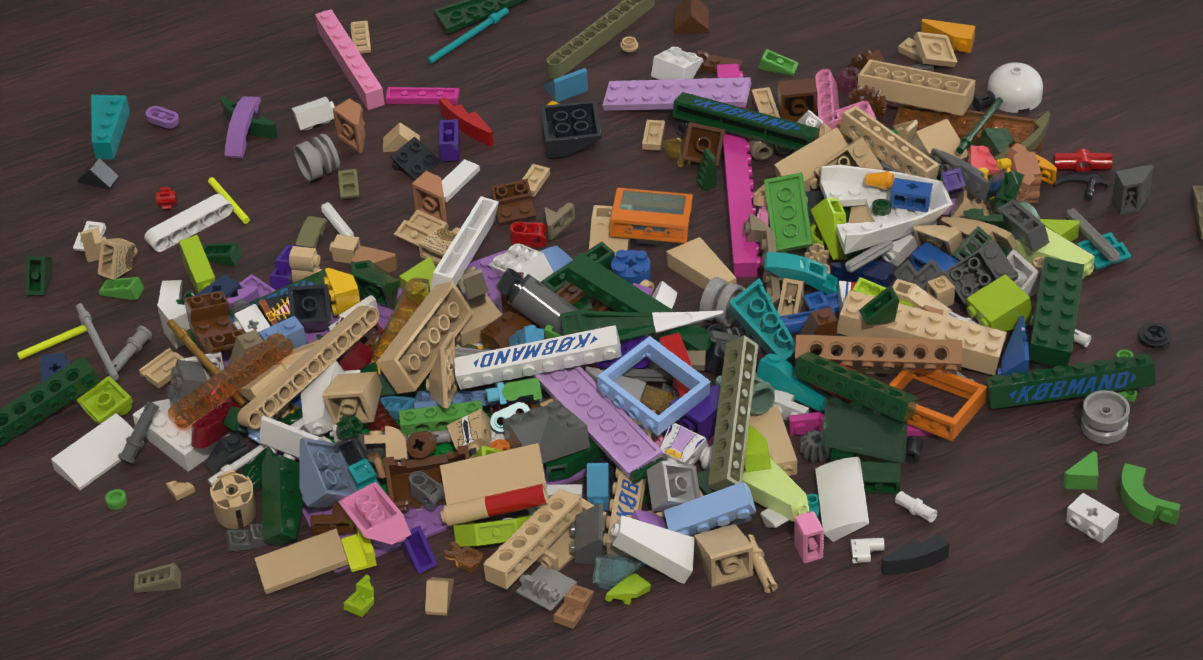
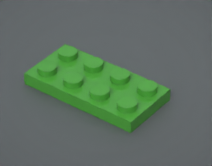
(788, 212)

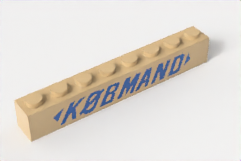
(627, 499)

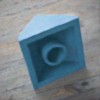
(568, 85)

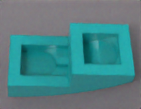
(362, 474)

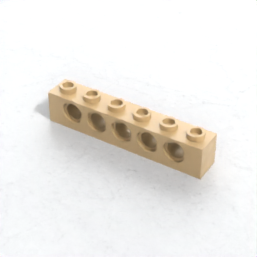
(887, 144)
(532, 539)

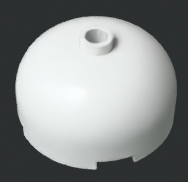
(1017, 85)

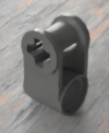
(425, 489)

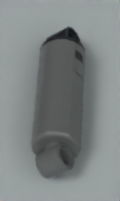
(534, 299)

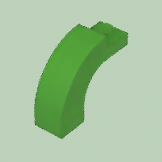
(1140, 502)

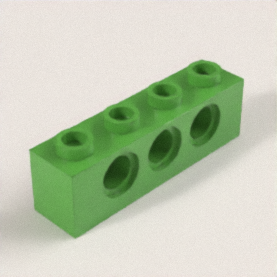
(435, 417)

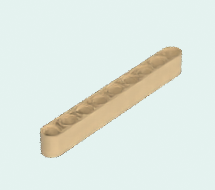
(300, 368)

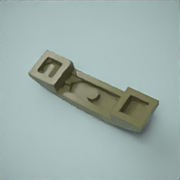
(1031, 143)

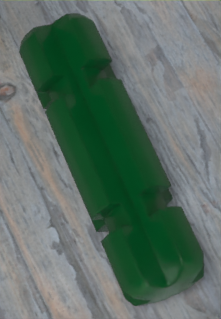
(637, 475)

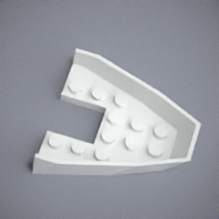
(849, 186)

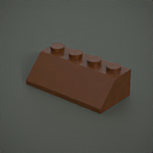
(497, 333)

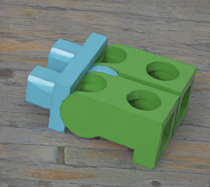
(513, 390)

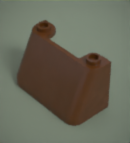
(398, 475)

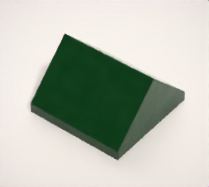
(378, 285)

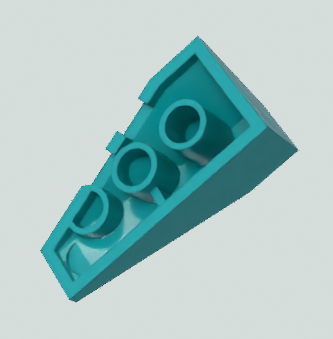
(780, 376)

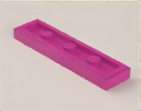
(415, 95)

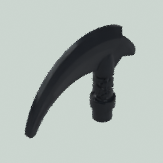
(1091, 178)

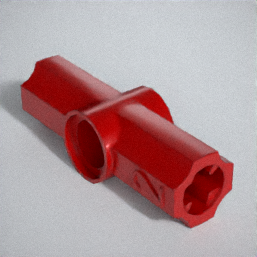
(1082, 160)

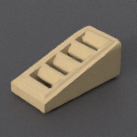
(361, 36)

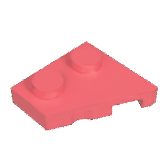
(982, 158)

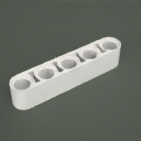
(188, 222)

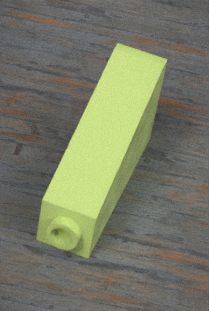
(1060, 249)
(777, 491)

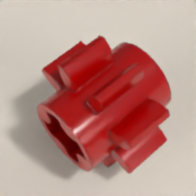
(166, 198)

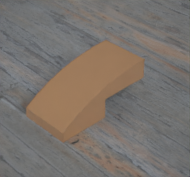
(574, 606)

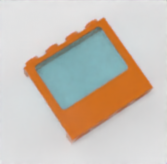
(651, 215)

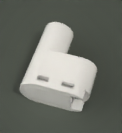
(861, 548)

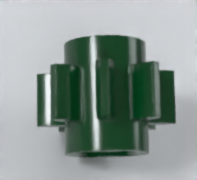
(348, 426)

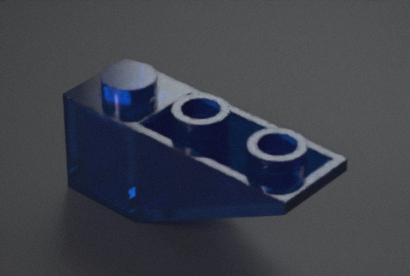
(874, 271)

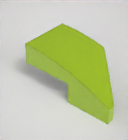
(629, 588)
(362, 599)

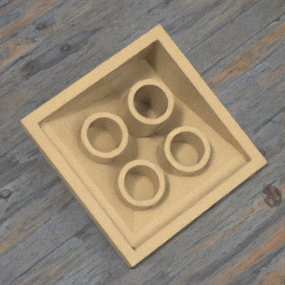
(442, 378)

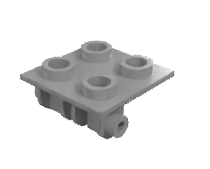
(545, 587)

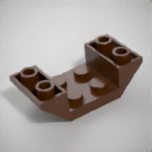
(211, 322)

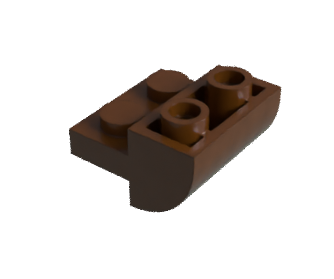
(514, 202)

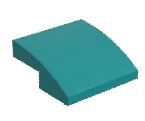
(1100, 259)

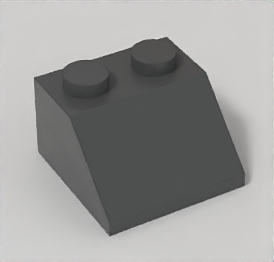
(587, 535)

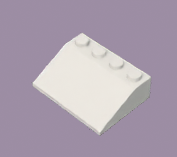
(173, 439)

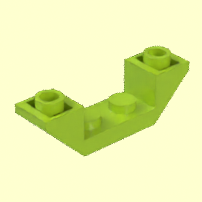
(487, 532)

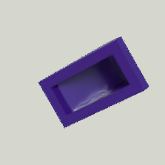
(418, 551)

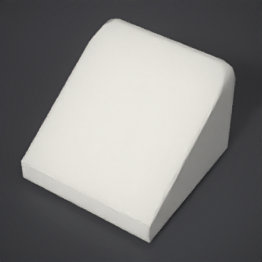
(772, 519)

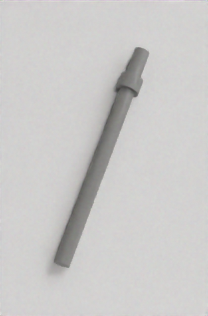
(86, 319)

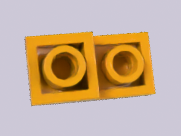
(1047, 169)

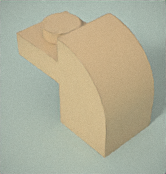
(394, 440)

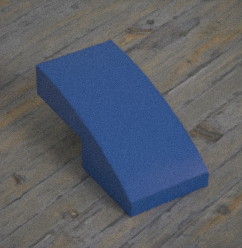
(817, 298)

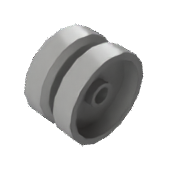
(717, 298)
(1105, 417)

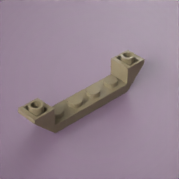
(759, 232)
(472, 283)

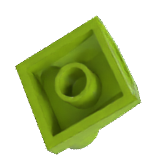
(105, 401)

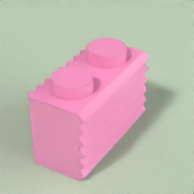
(809, 537)

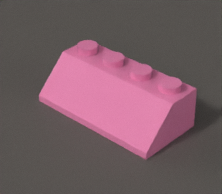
(375, 515)

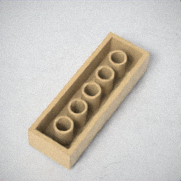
(918, 87)
(418, 343)

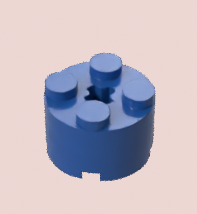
(632, 266)

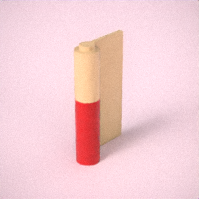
(493, 485)

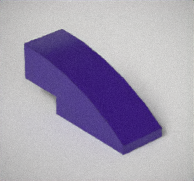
(282, 273)

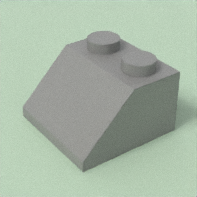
(672, 484)

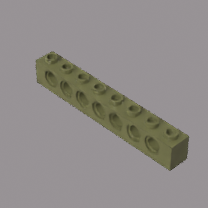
(733, 413)

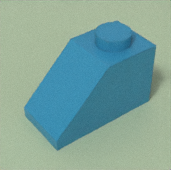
(598, 484)

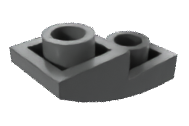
(245, 539)

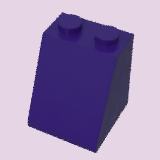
(703, 416)

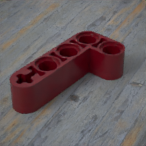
(211, 426)

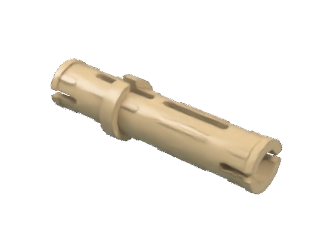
(761, 567)

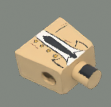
(471, 431)

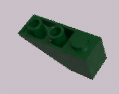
(573, 463)

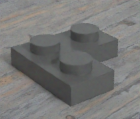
(909, 273)

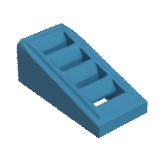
(398, 402)

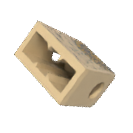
(437, 244)
(116, 257)

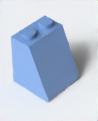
(290, 328)

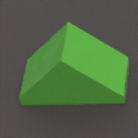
(1083, 474)

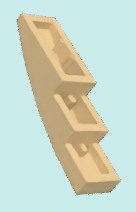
(967, 226)

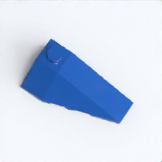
(1017, 352)

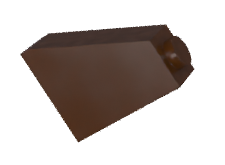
(820, 323)

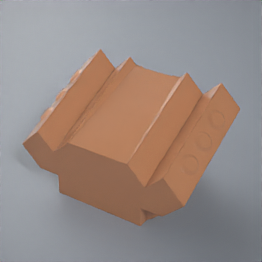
(1026, 164)

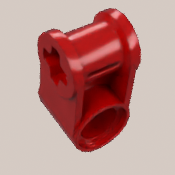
(527, 234)

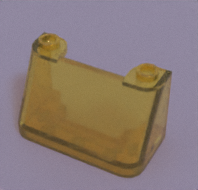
(405, 306)

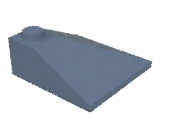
(323, 474)

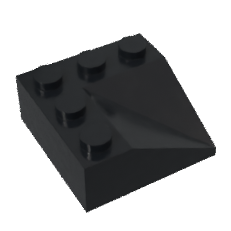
(569, 127)

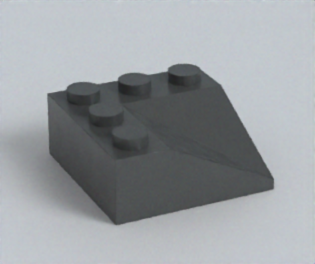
(552, 427)

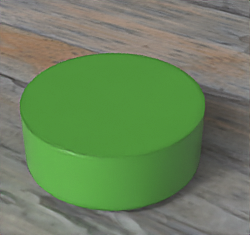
(116, 499)

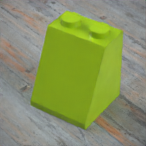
(1000, 305)

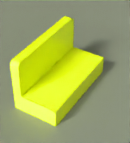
(359, 551)

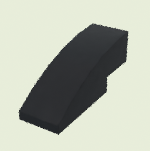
(916, 556)

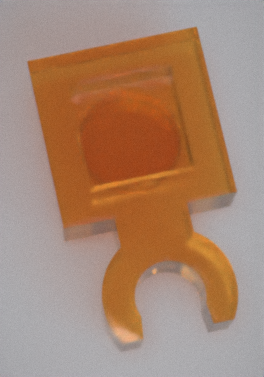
(464, 558)

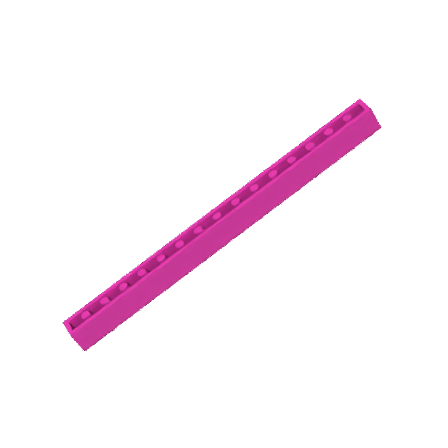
(739, 192)

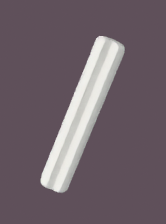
(336, 220)

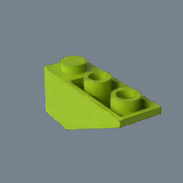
(827, 216)
(757, 451)

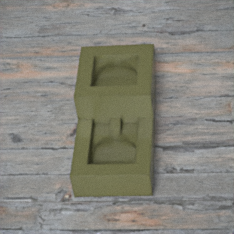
(348, 184)
(311, 231)

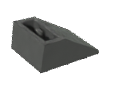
(980, 270)

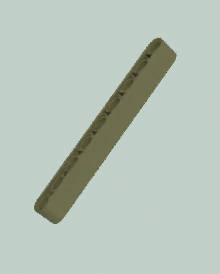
(596, 36)

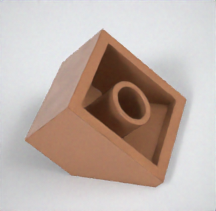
(350, 124)
(429, 195)

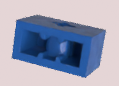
(911, 195)

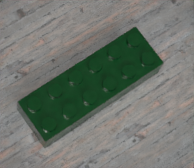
(1055, 312)

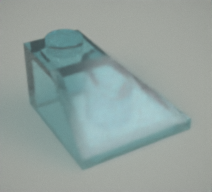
(613, 569)

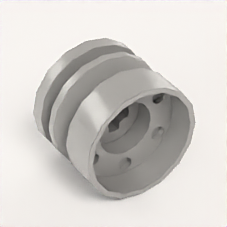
(316, 157)

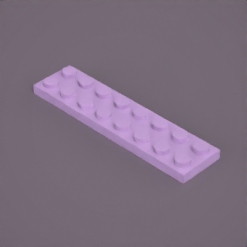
(662, 93)
(606, 423)

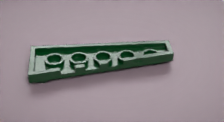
(469, 11)

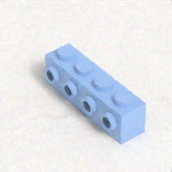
(711, 510)

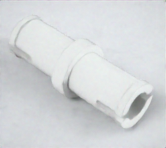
(916, 506)

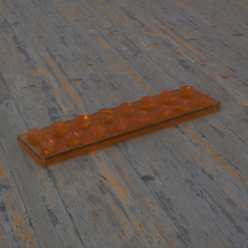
(1018, 127)

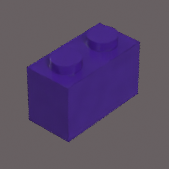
(449, 140)

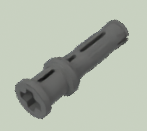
(134, 442)

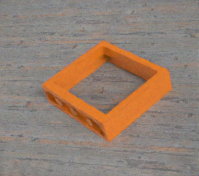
(936, 422)

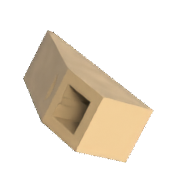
(917, 296)

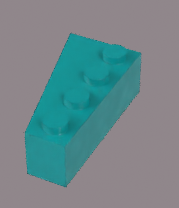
(109, 120)
(762, 321)

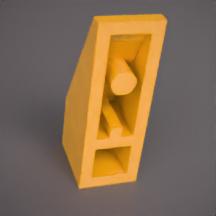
(960, 35)

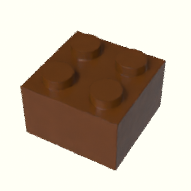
(796, 98)

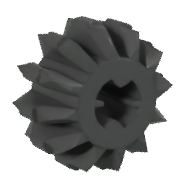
(811, 447)

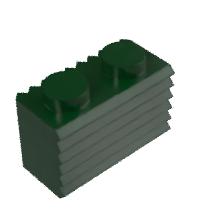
(881, 477)

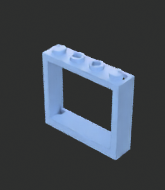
(669, 362)

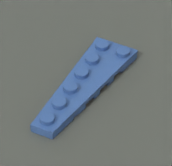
(424, 400)

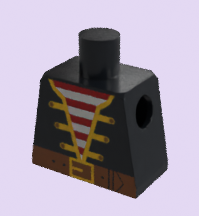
(275, 309)

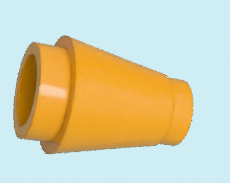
(880, 180)

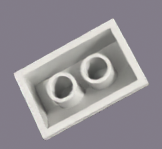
(283, 437)

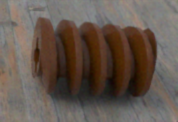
(427, 449)

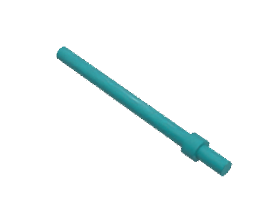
(492, 20)

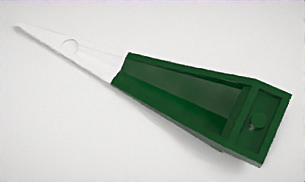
(631, 324)

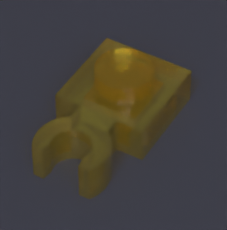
(673, 148)

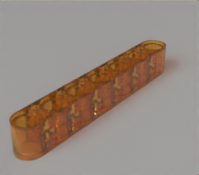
(220, 380)

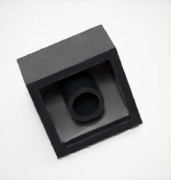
(310, 306)

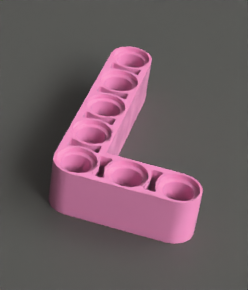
(828, 100)

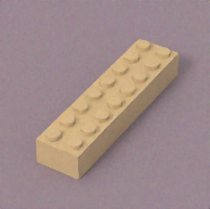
(979, 343)

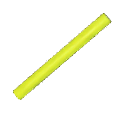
(236, 209)
(51, 342)

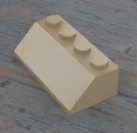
(811, 157)

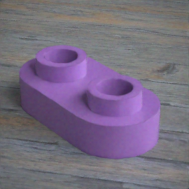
(162, 117)

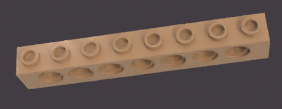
(889, 347)

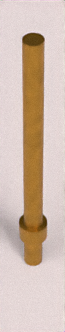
(183, 336)

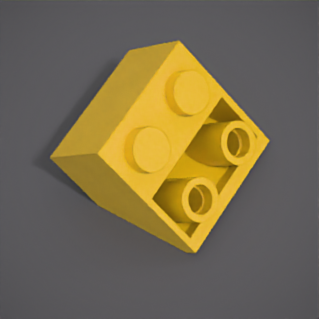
(342, 291)

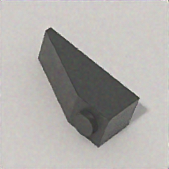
(1025, 225)

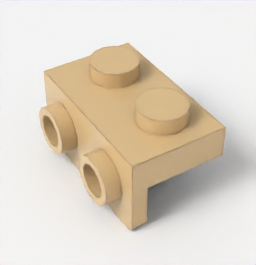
(92, 243)

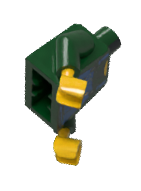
(1003, 185)

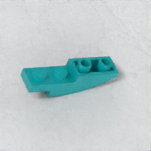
(801, 269)

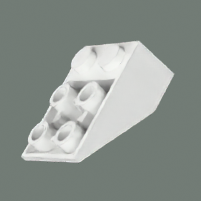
(522, 260)

